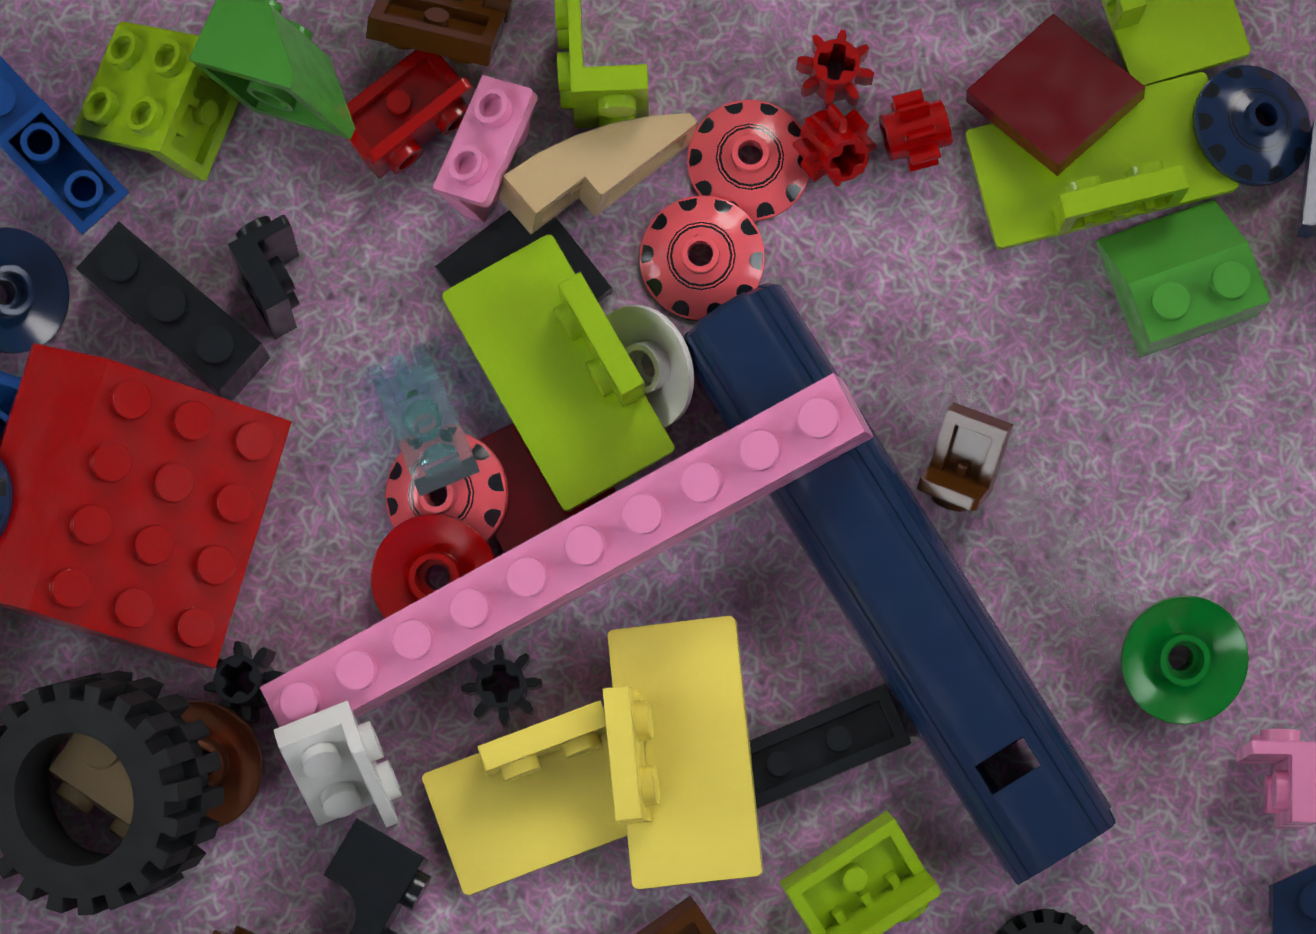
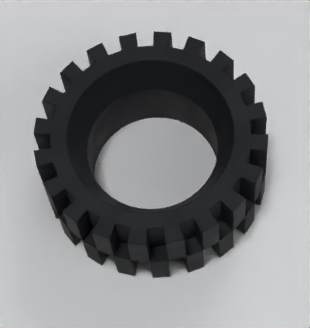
(165, 778)

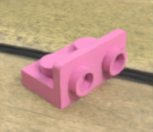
(485, 146)
(1292, 786)

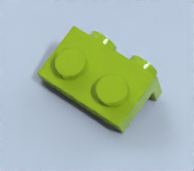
(862, 883)

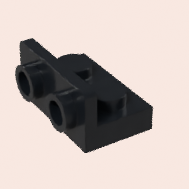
(260, 259)

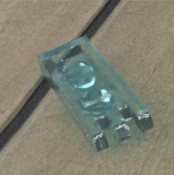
(424, 422)

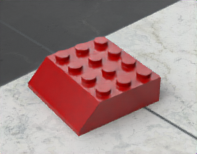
(132, 503)

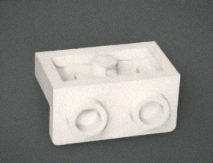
(337, 765)

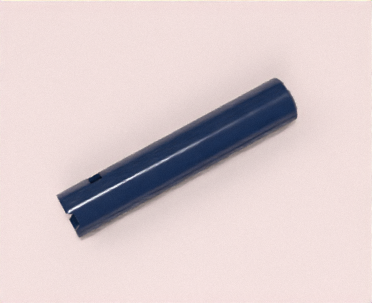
(907, 598)

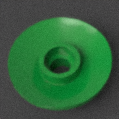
(1213, 667)

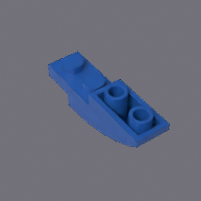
(53, 155)

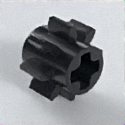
(232, 690)
(516, 696)

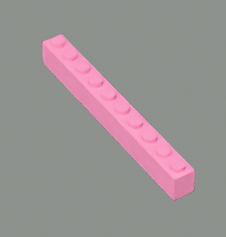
(576, 555)

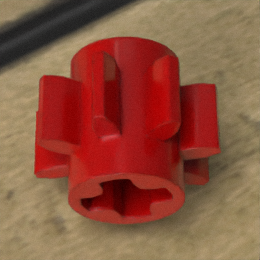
(851, 74)
(915, 130)
(834, 145)

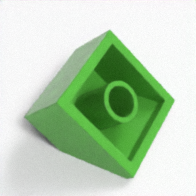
(272, 65)
(1183, 277)

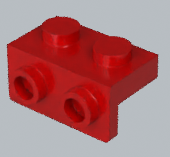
(406, 111)

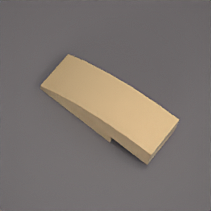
(593, 167)

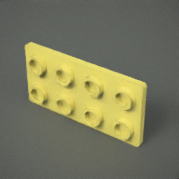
(682, 753)
(527, 799)

